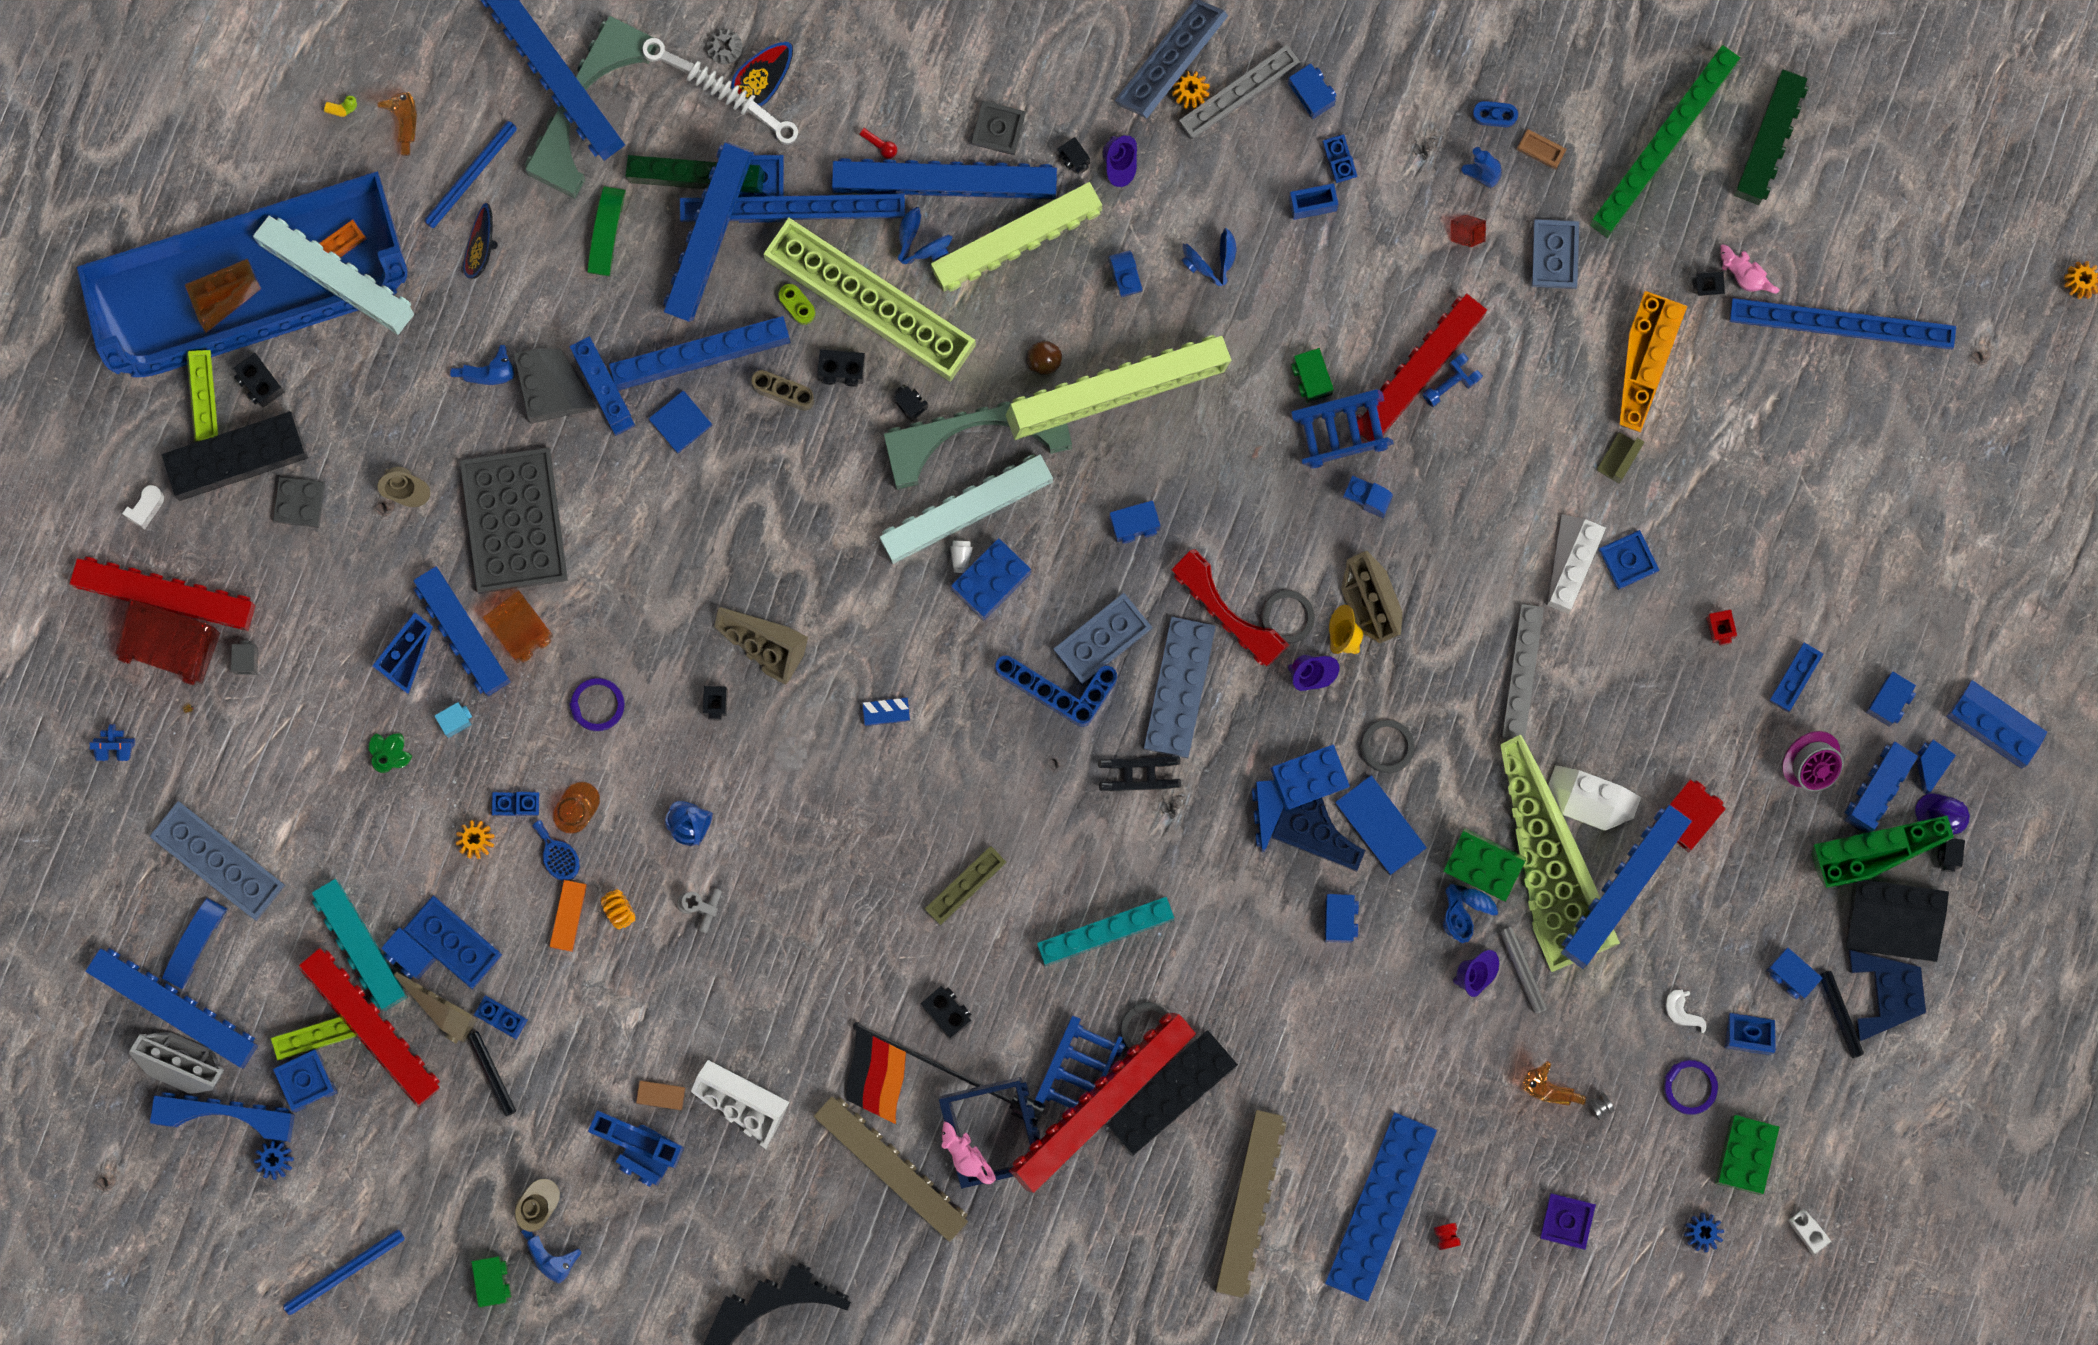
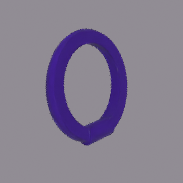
(575, 709)
(1671, 1075)

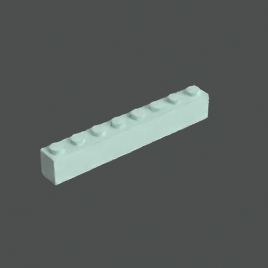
(333, 274)
(966, 509)

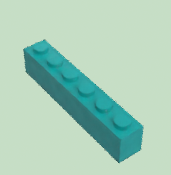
(1105, 931)
(359, 944)

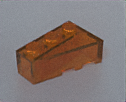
(222, 292)

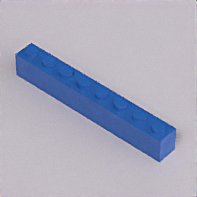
(708, 231)
(700, 353)
(1626, 886)
(172, 1008)

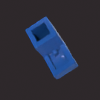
(1125, 273)
(1371, 496)

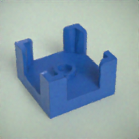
(304, 1080)

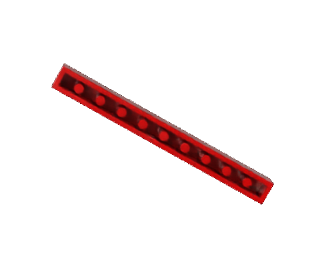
(1102, 1102)

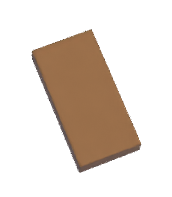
(1541, 149)
(660, 1095)

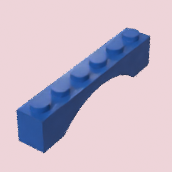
(174, 1112)

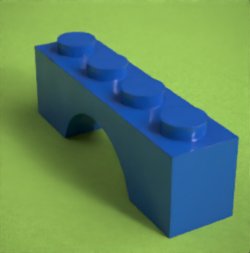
(636, 1139)

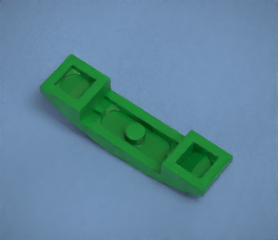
(605, 231)

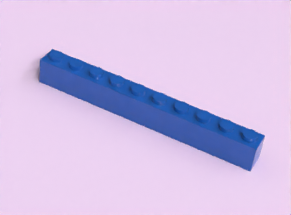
(556, 76)
(944, 179)

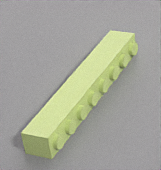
(1016, 237)

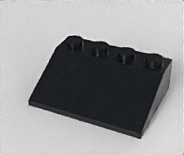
(1896, 920)

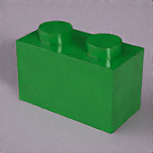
(1312, 375)
(490, 1281)

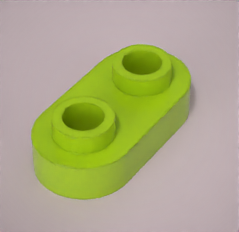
(796, 303)

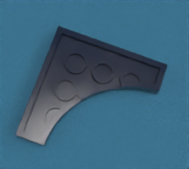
(1312, 831)

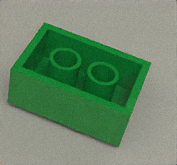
(1484, 864)
(1747, 1155)

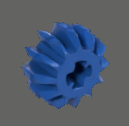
(269, 1167)
(1712, 1234)

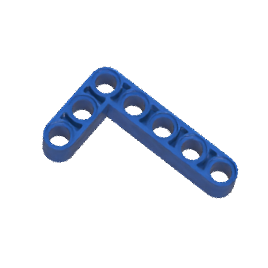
(1057, 693)

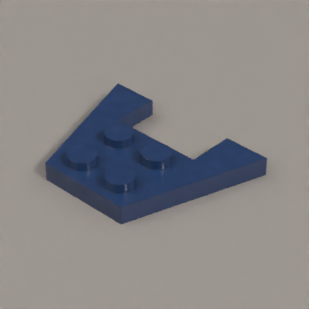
(1897, 992)

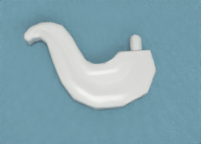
(1675, 1011)

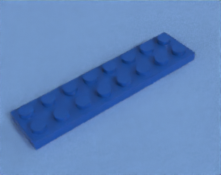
(1380, 1207)

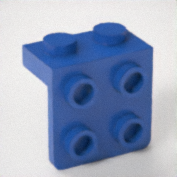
(648, 1169)

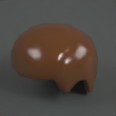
(1044, 357)

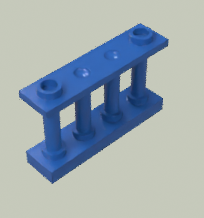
(602, 386)
(1349, 407)
(1066, 1051)

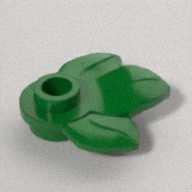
(391, 750)

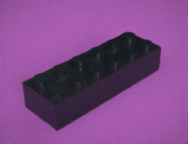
(234, 456)
(1171, 1092)

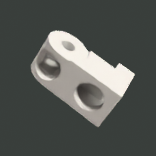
(146, 508)
(1809, 1232)

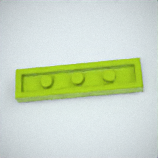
(202, 394)
(311, 1038)

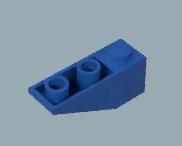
(1269, 810)

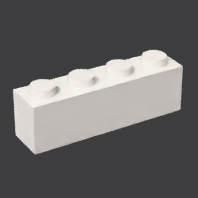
(1574, 553)
(740, 1101)

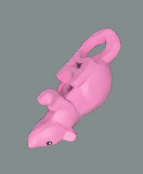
(1748, 276)
(966, 1159)

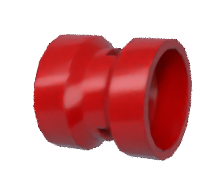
(1447, 1236)

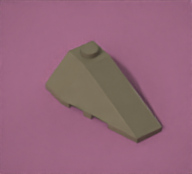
(770, 644)
(446, 1015)

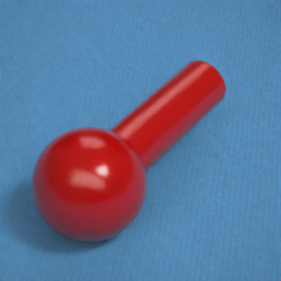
(887, 149)

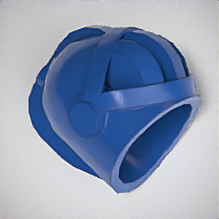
(688, 823)

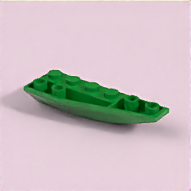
(1875, 852)

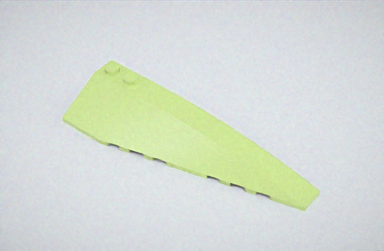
(1554, 867)

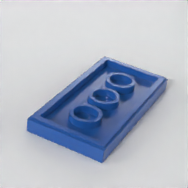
(1380, 825)
(452, 942)

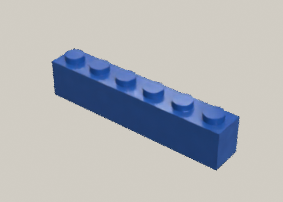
(462, 632)

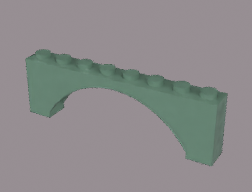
(614, 48)
(913, 446)

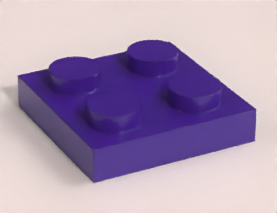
(1567, 1221)

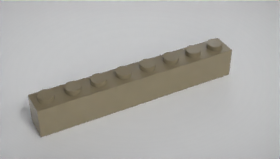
(887, 1165)
(1249, 1204)

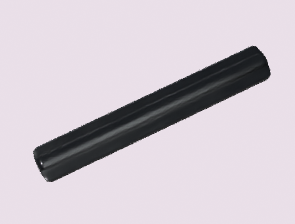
(1841, 1014)
(491, 1073)

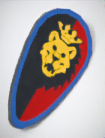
(764, 72)
(479, 243)

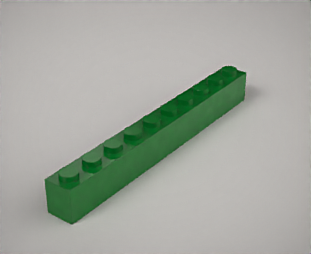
(1665, 141)

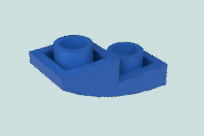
(1339, 158)
(515, 804)
(500, 1017)

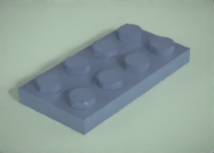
(1102, 638)

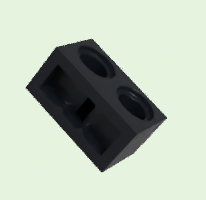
(842, 360)
(261, 378)
(941, 1016)

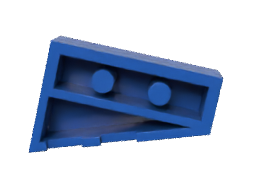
(404, 653)

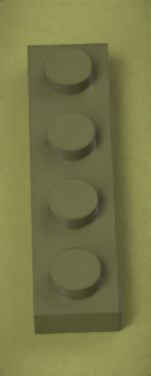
(965, 885)

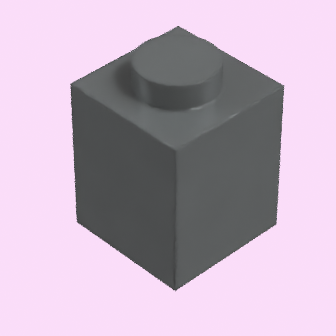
(244, 658)

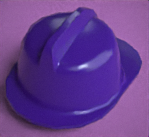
(1120, 159)
(1313, 672)
(1938, 805)
(1477, 973)

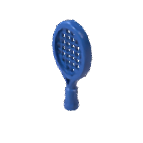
(539, 827)

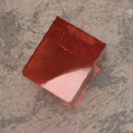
(1468, 230)

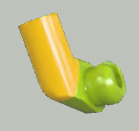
(343, 109)

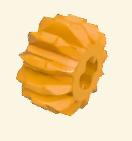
(1196, 84)
(2084, 272)
(477, 831)
(618, 909)

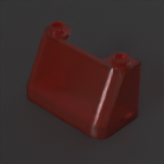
(166, 641)

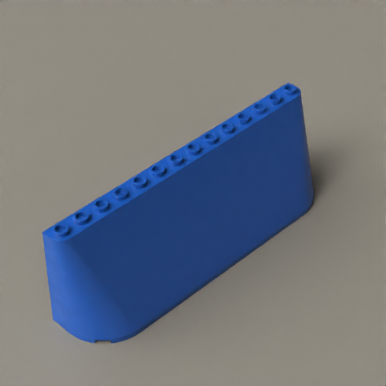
(146, 316)

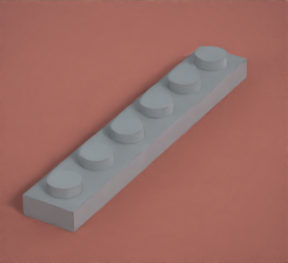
(1239, 92)
(1522, 671)

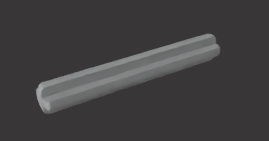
(1523, 970)

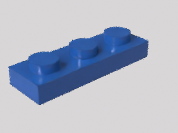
(1796, 677)

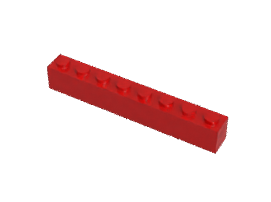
(1423, 364)
(163, 594)
(369, 1027)

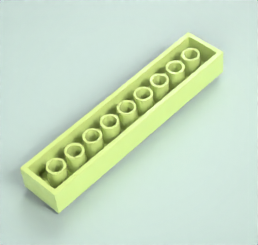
(869, 299)
(1117, 387)

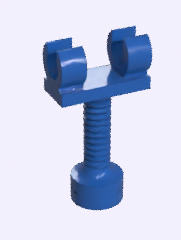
(1432, 396)

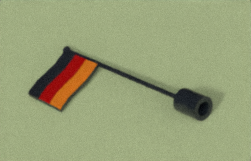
(879, 1075)

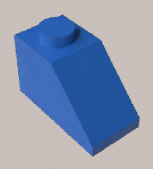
(1932, 764)

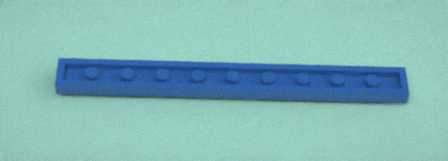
(806, 207)
(1842, 323)

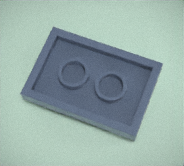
(1555, 254)

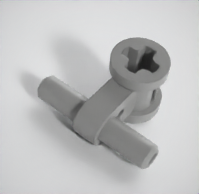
(709, 910)

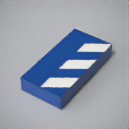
(886, 711)

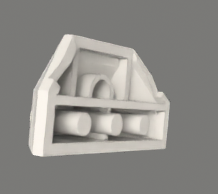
(1592, 798)

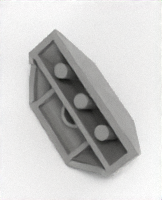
(177, 1061)

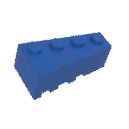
(1880, 787)

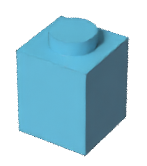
(454, 719)

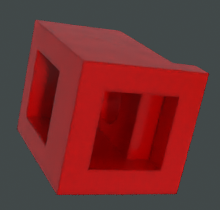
(1725, 620)

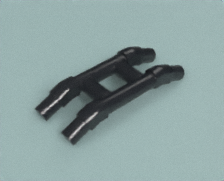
(1129, 784)

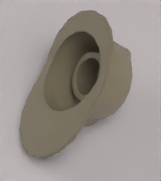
(403, 487)
(536, 1204)

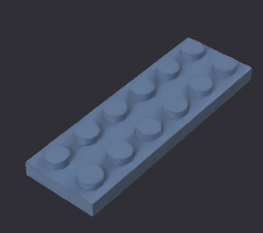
(1171, 58)
(1179, 687)
(217, 861)

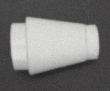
(961, 555)

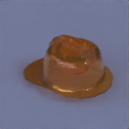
(576, 807)

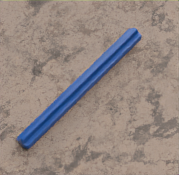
(470, 174)
(343, 1272)

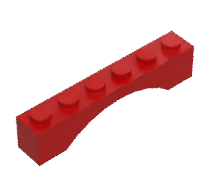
(1197, 575)

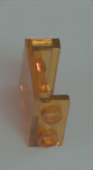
(518, 627)

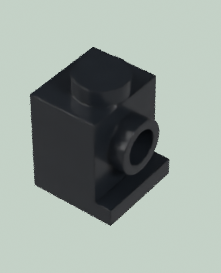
(1074, 156)
(1717, 287)
(909, 402)
(712, 694)
(1951, 855)

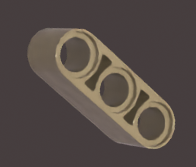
(775, 382)

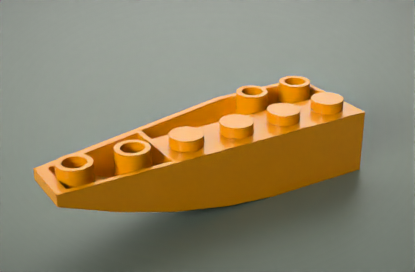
(1647, 355)

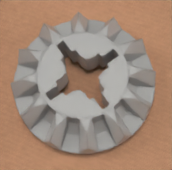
(724, 56)

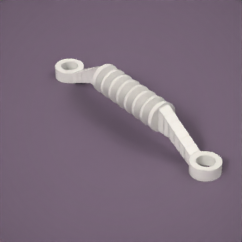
(748, 105)

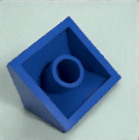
(1750, 1034)

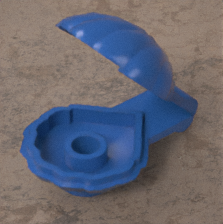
(907, 233)
(1227, 257)
(1457, 920)

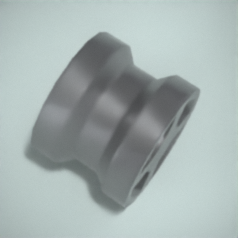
(1600, 1106)

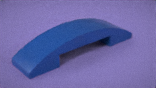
(193, 942)

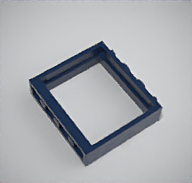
(1027, 1113)

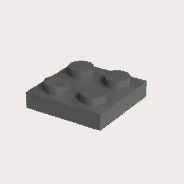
(998, 128)
(299, 502)

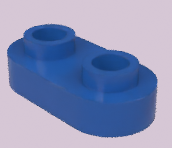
(1495, 111)

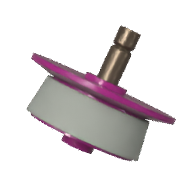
(1813, 761)

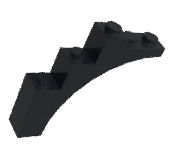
(796, 1289)

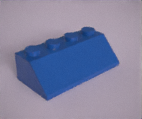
(1997, 724)

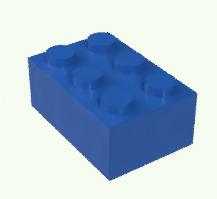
(991, 579)

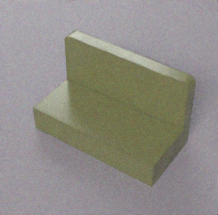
(1620, 457)

